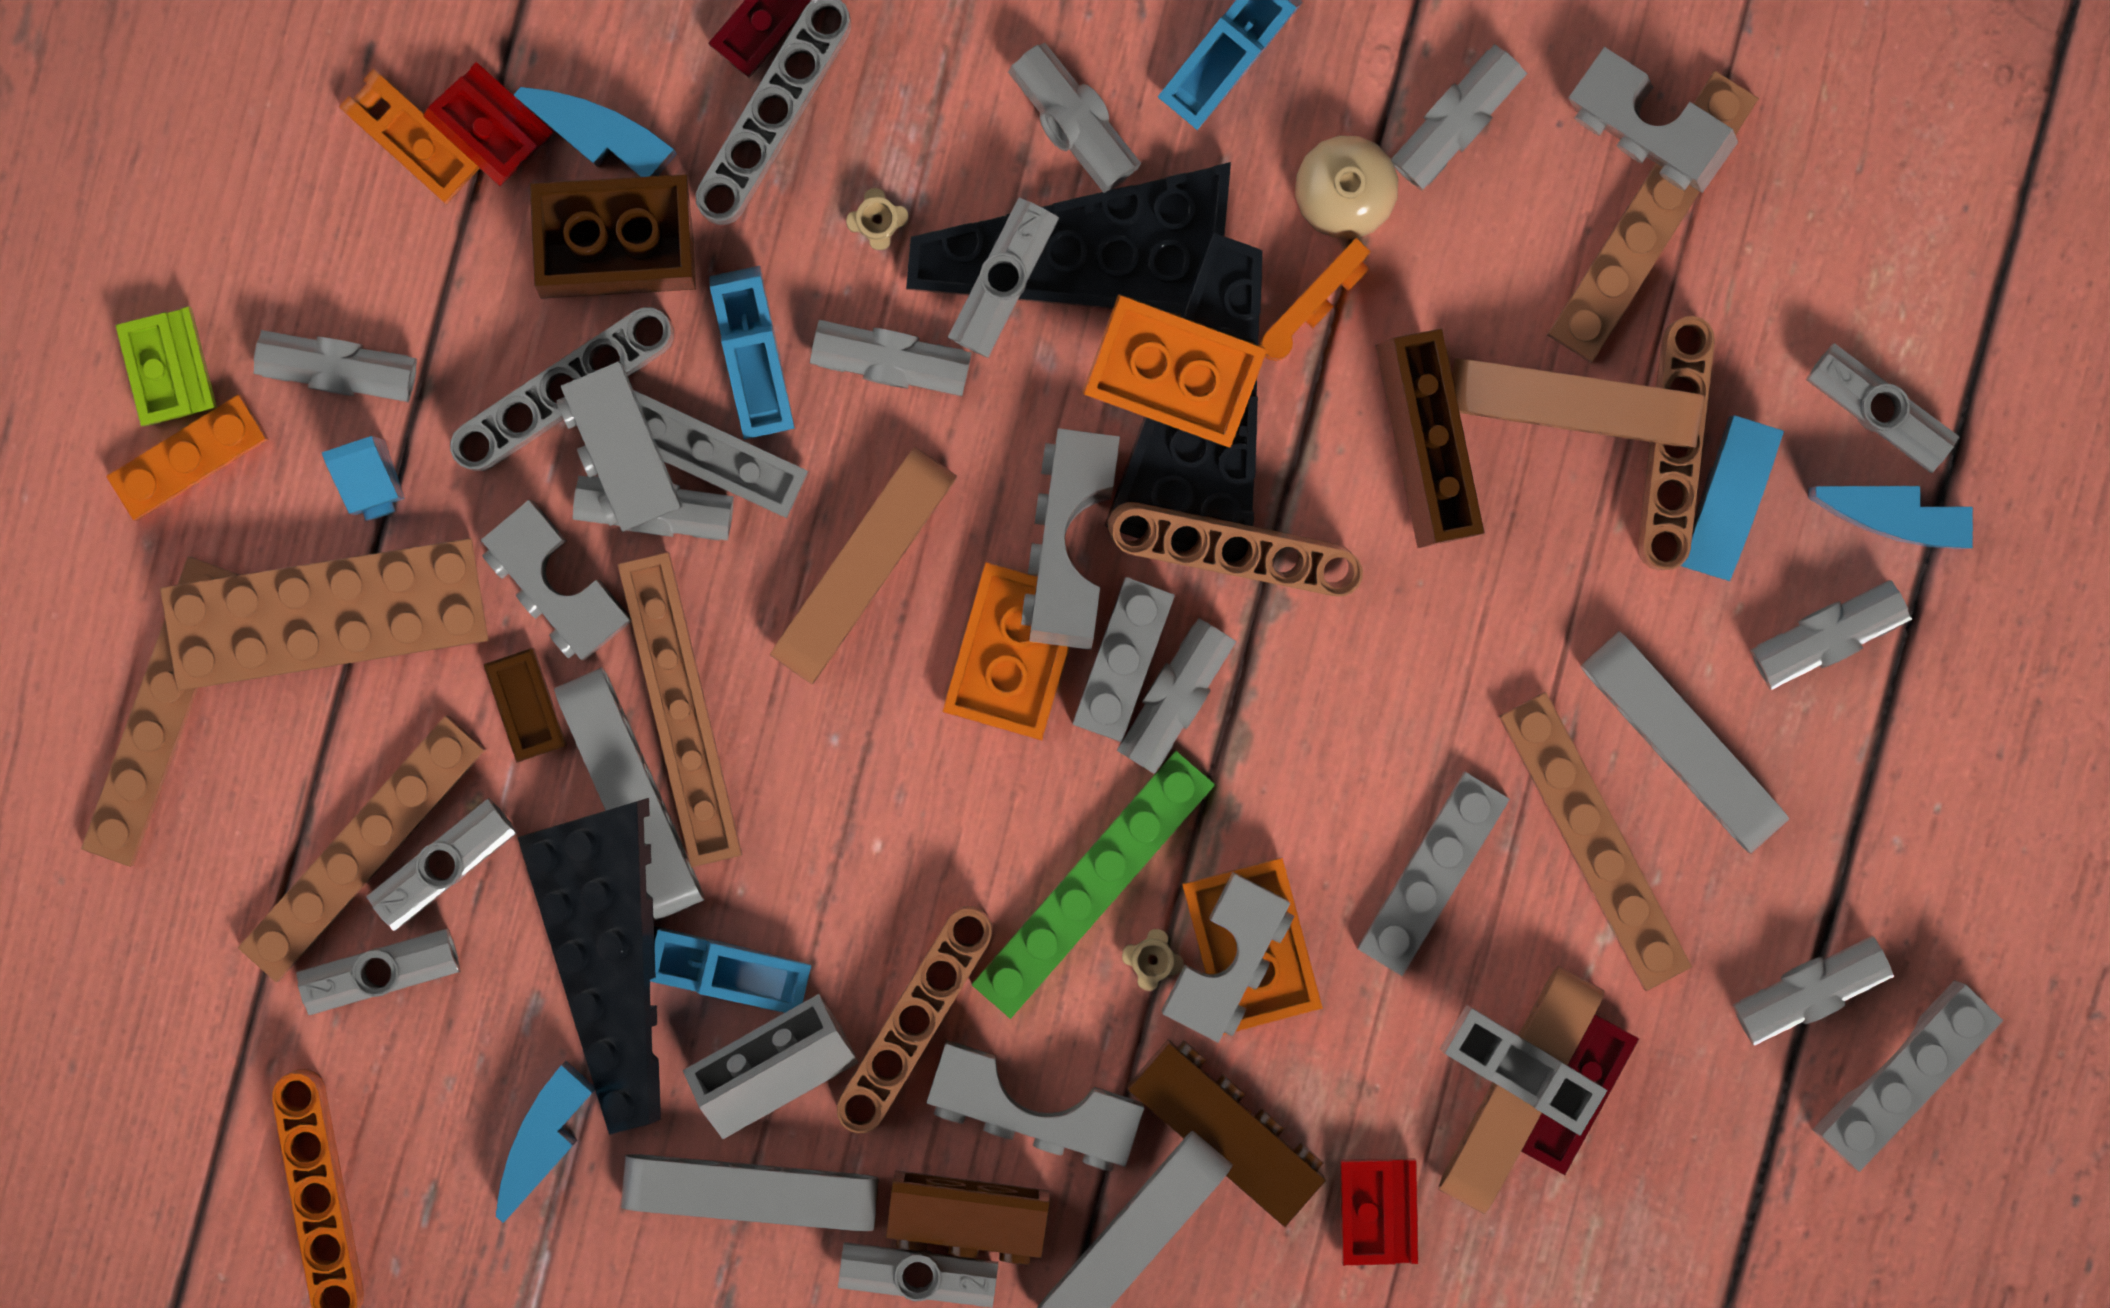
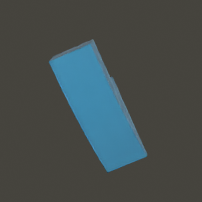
(1225, 57)
(599, 131)
(751, 352)
(1732, 496)
(1898, 514)
(728, 971)
(541, 1137)

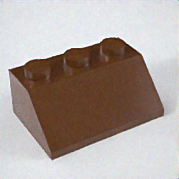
(612, 236)
(967, 1216)

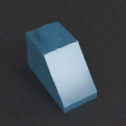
(365, 477)

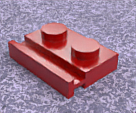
(488, 124)
(1379, 1211)

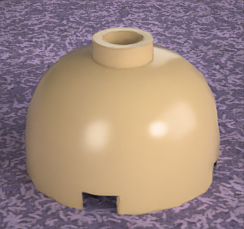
(1346, 187)

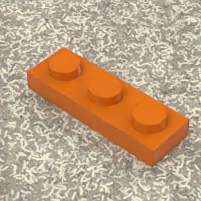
(187, 457)

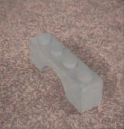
(1064, 601)
(1890, 1097)
(1097, 1126)

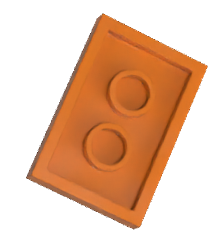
(1174, 371)
(998, 671)
(1289, 981)

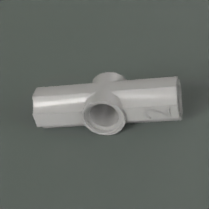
(1074, 117)
(1458, 117)
(1019, 246)
(890, 358)
(335, 366)
(1910, 427)
(701, 515)
(1830, 634)
(1176, 695)
(416, 886)
(346, 979)
(1813, 990)
(882, 1271)

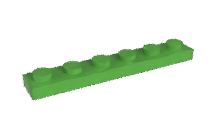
(1093, 884)

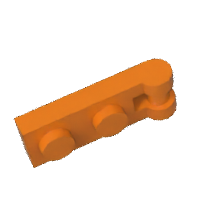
(410, 138)
(1313, 303)

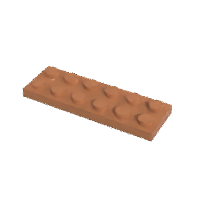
(324, 614)

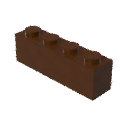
(1429, 438)
(1262, 1162)

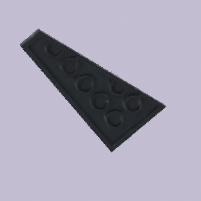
(1106, 244)
(1185, 470)
(602, 939)

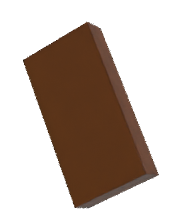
(525, 705)

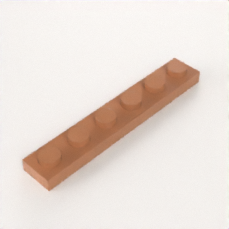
(1639, 237)
(680, 709)
(145, 747)
(1595, 841)
(361, 849)

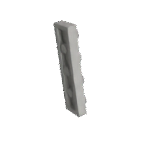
(723, 458)
(1433, 873)

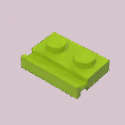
(166, 366)

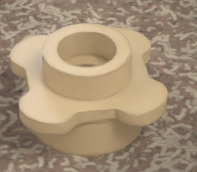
(874, 204)
(1156, 945)

